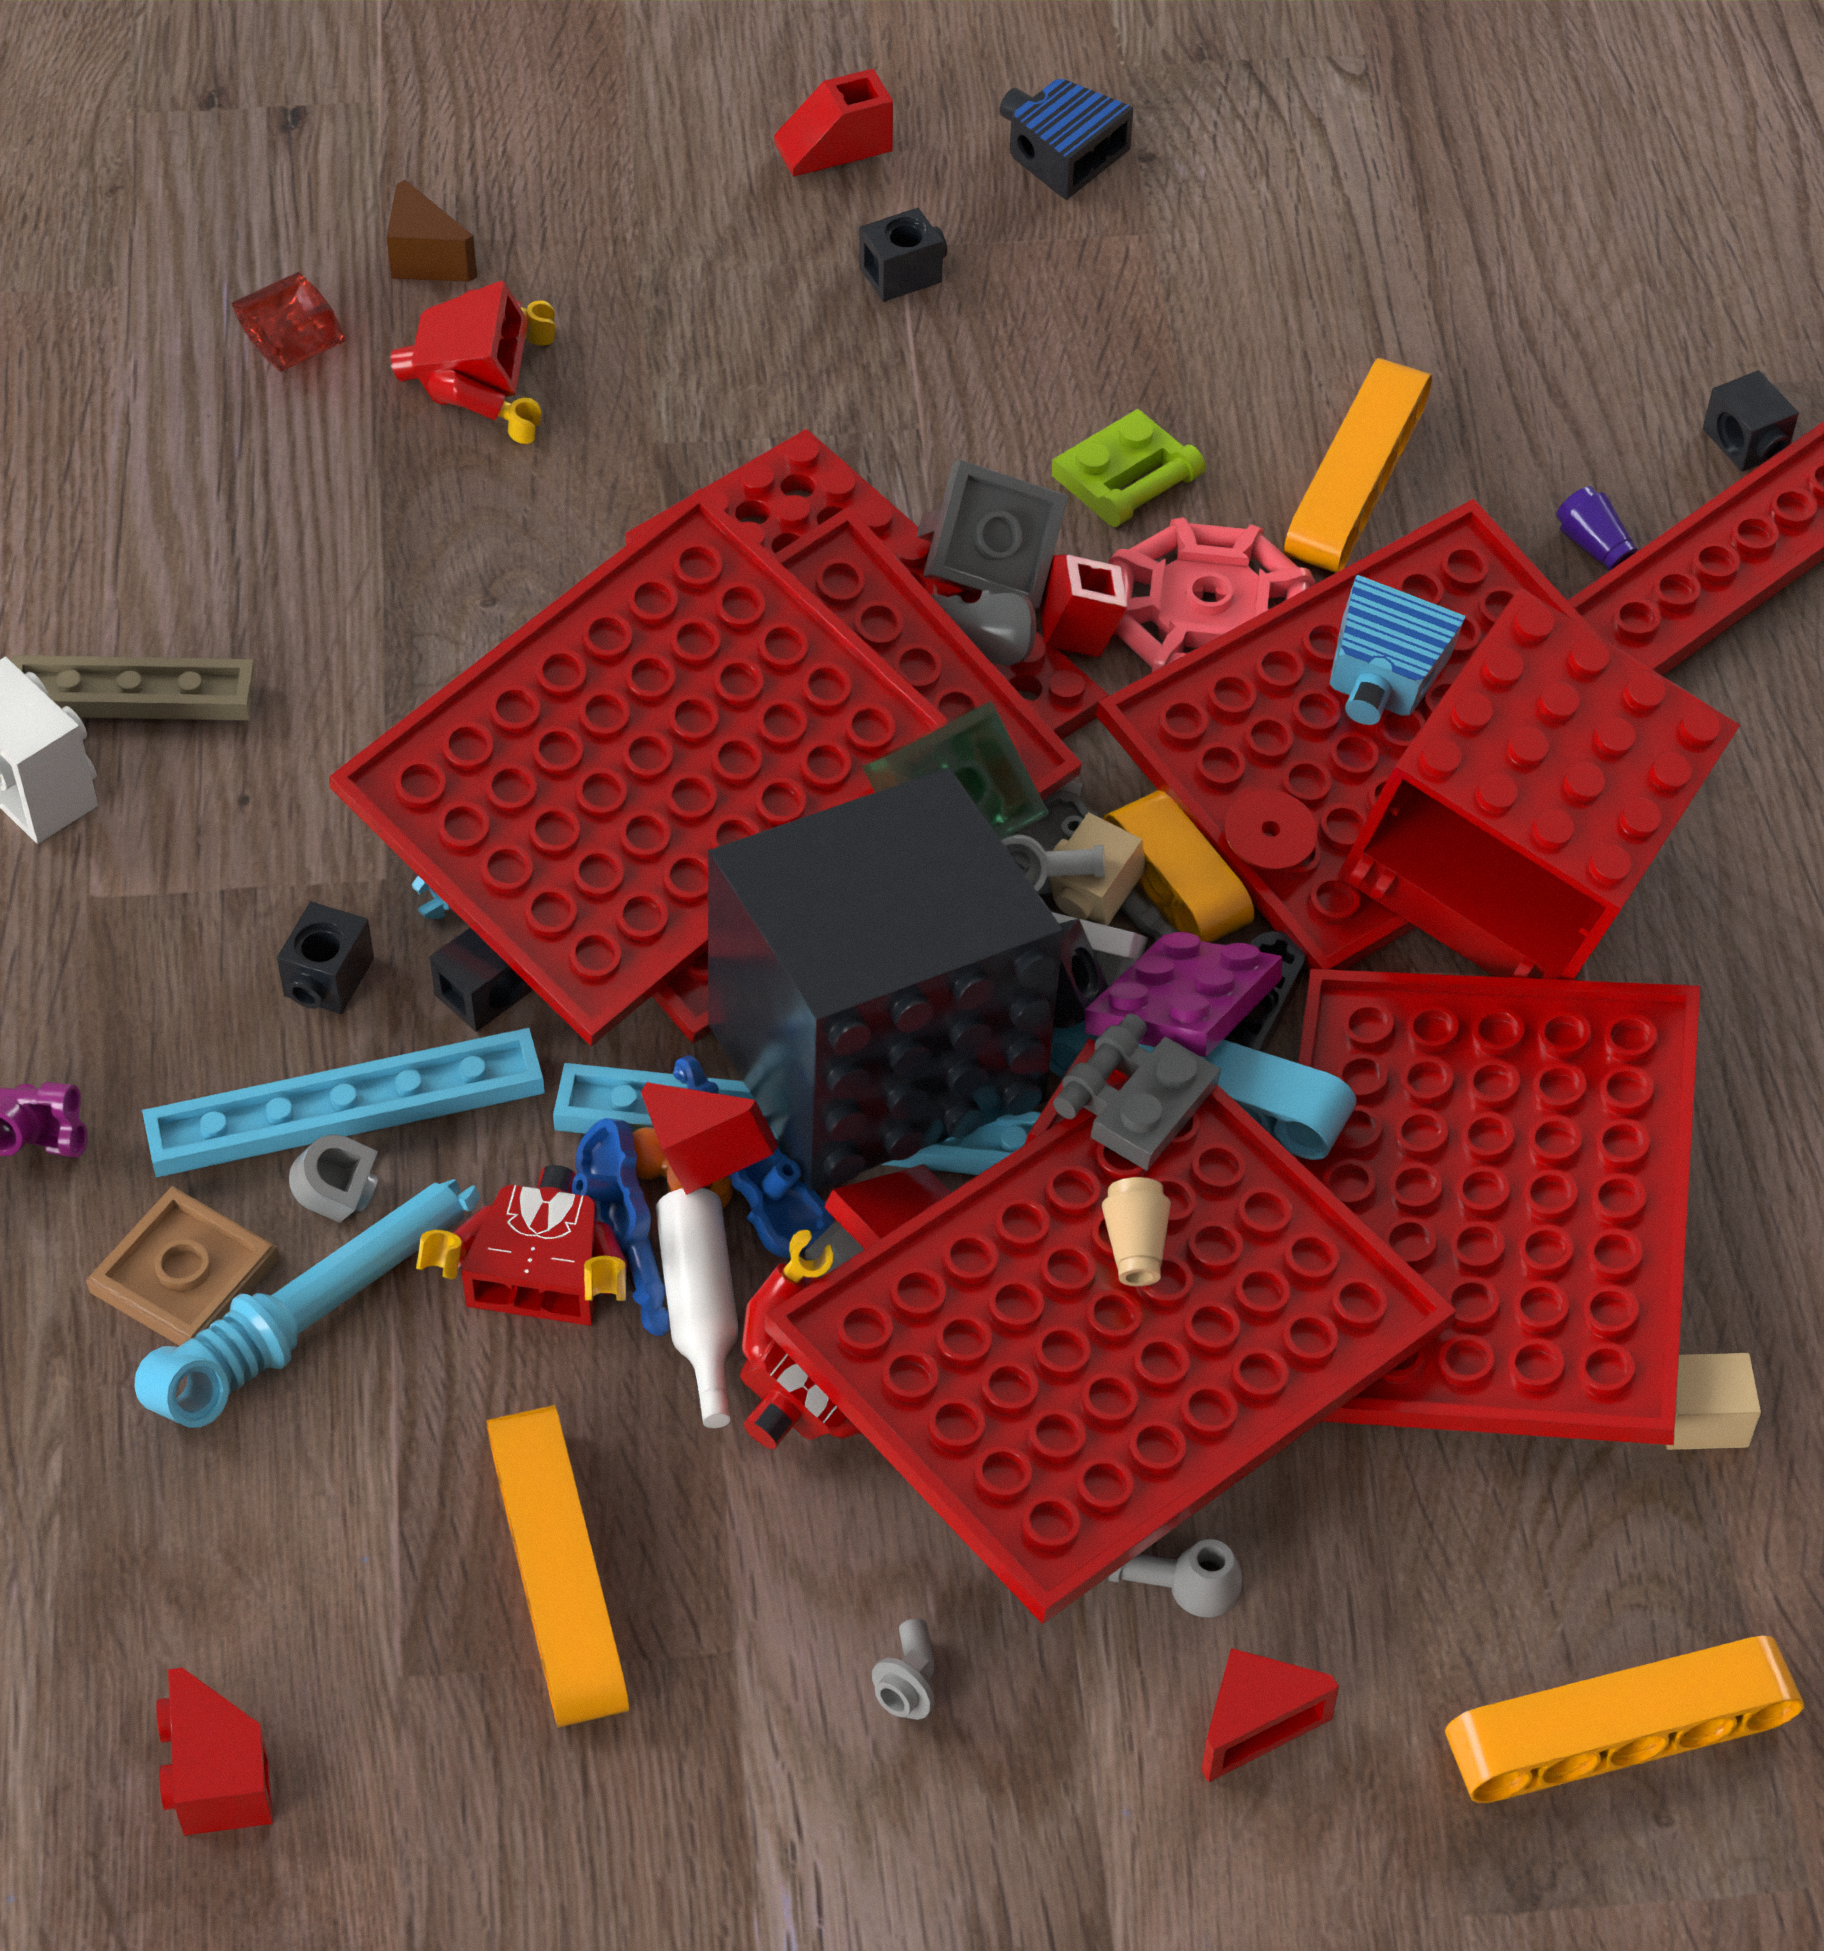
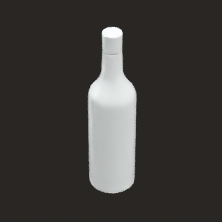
(699, 1292)

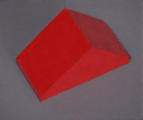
(707, 1133)
(1263, 1708)

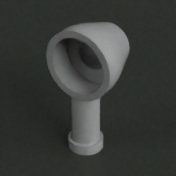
(1056, 863)
(1192, 1587)

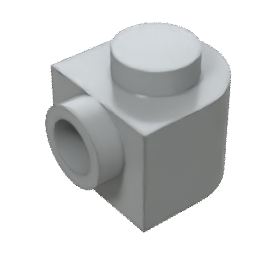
(334, 1177)

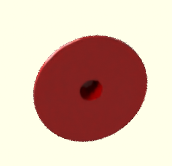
(1270, 829)

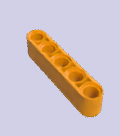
(1358, 465)
(557, 1567)
(1623, 1719)

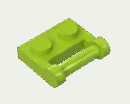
(1121, 455)

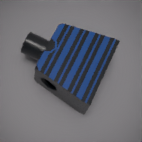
(1066, 133)

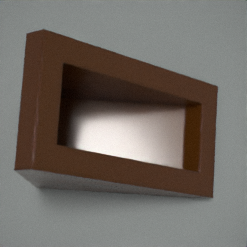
(427, 241)

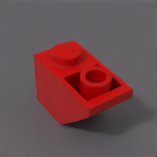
(838, 124)
(1081, 604)
(217, 1759)

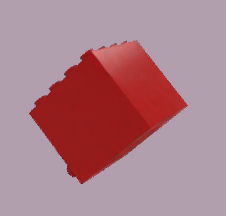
(1535, 795)

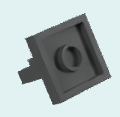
(993, 533)

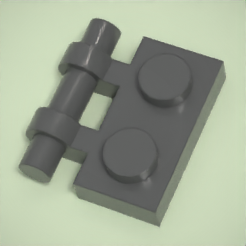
(1151, 1105)

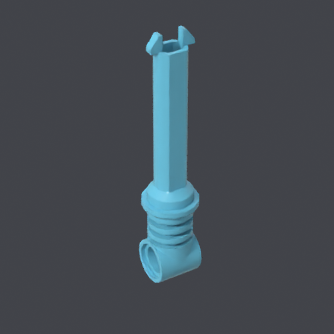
(265, 1328)

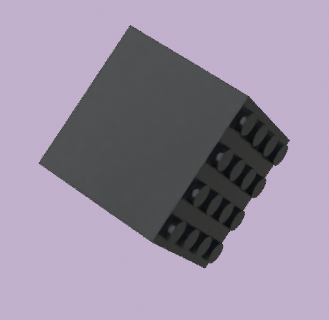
(881, 976)

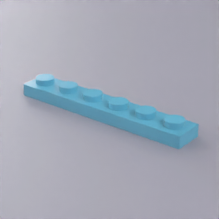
(342, 1102)

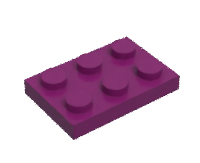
(1187, 991)

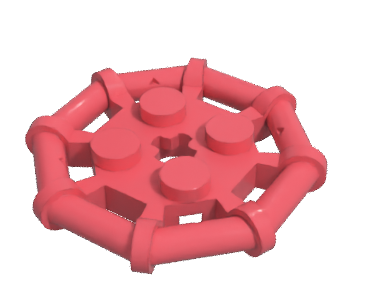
(1207, 561)

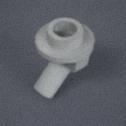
(905, 1683)

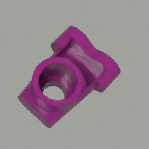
(43, 1119)

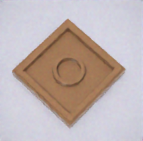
(182, 1267)

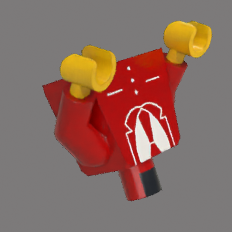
(473, 354)
(533, 1252)
(785, 1389)

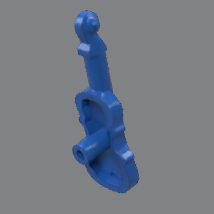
(609, 1177)
(771, 1186)

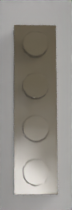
(146, 686)

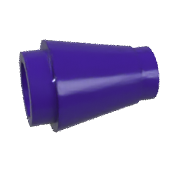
(1595, 527)

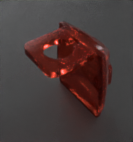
(289, 321)

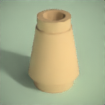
(1137, 1228)

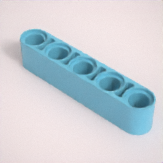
(1289, 1100)

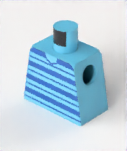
(1390, 649)

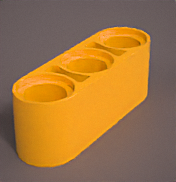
(1184, 870)

